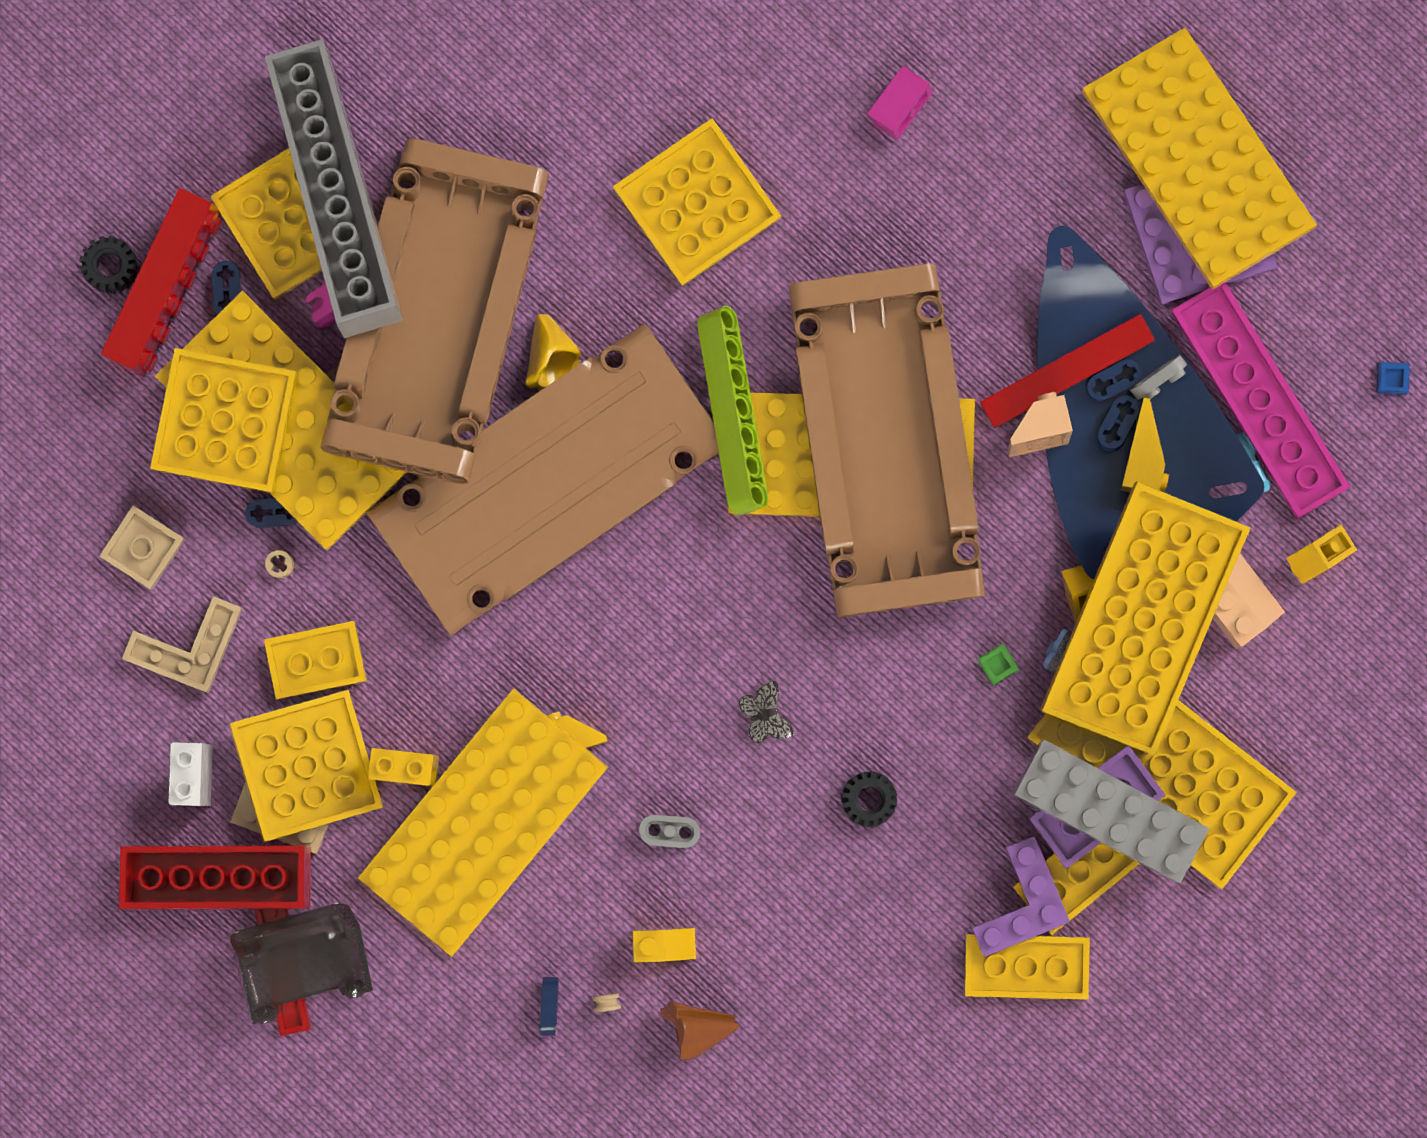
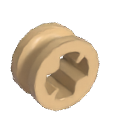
(288, 562)
(606, 1002)

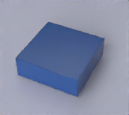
(1393, 378)

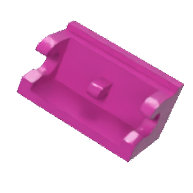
(900, 103)
(322, 309)

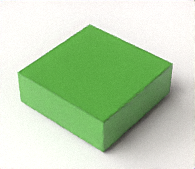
(997, 664)

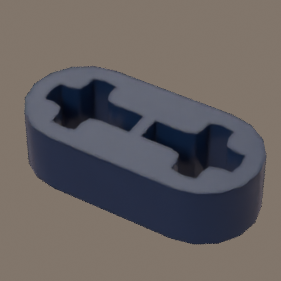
(218, 284)
(1116, 386)
(1112, 420)
(271, 520)
(549, 1006)

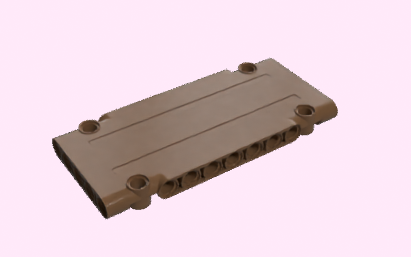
(458, 279)
(886, 440)
(549, 479)

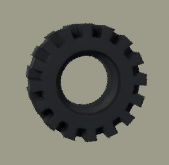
(108, 246)
(887, 793)

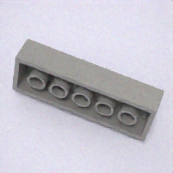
(1110, 811)

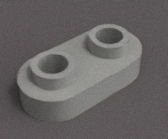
(1169, 371)
(669, 832)

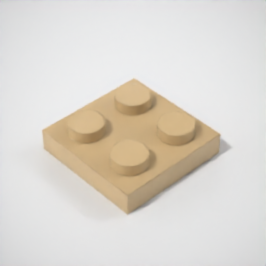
(142, 547)

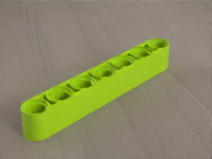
(732, 411)

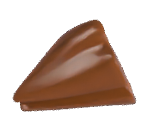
(698, 1028)

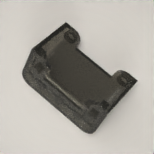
(300, 959)

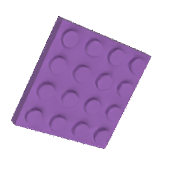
(1168, 262)

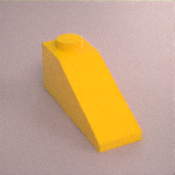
(1146, 457)

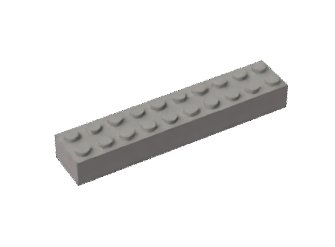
(333, 189)

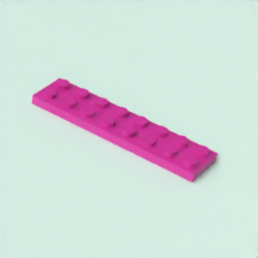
(1260, 399)

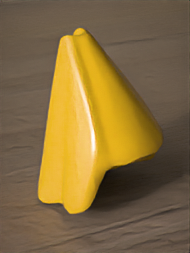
(550, 353)

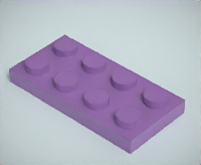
(1072, 844)

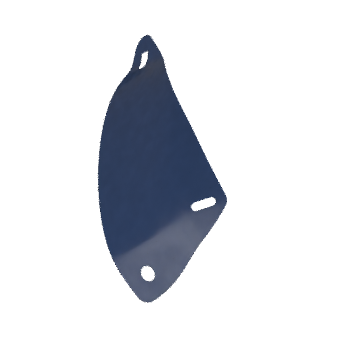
(1191, 428)

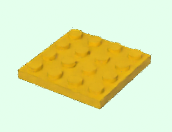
(697, 202)
(271, 224)
(223, 420)
(305, 765)

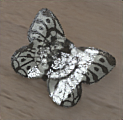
(765, 714)

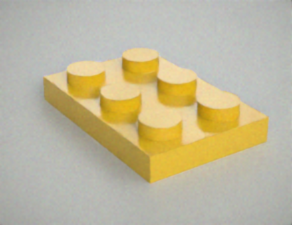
(315, 660)

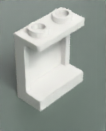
(190, 774)

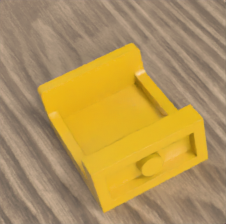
(403, 767)

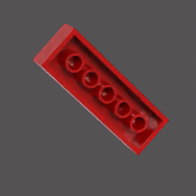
(162, 283)
(214, 877)

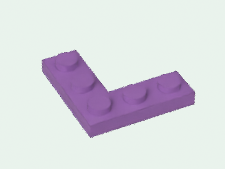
(1044, 907)

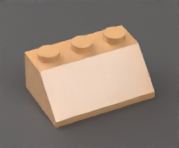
(1043, 427)
(1245, 606)

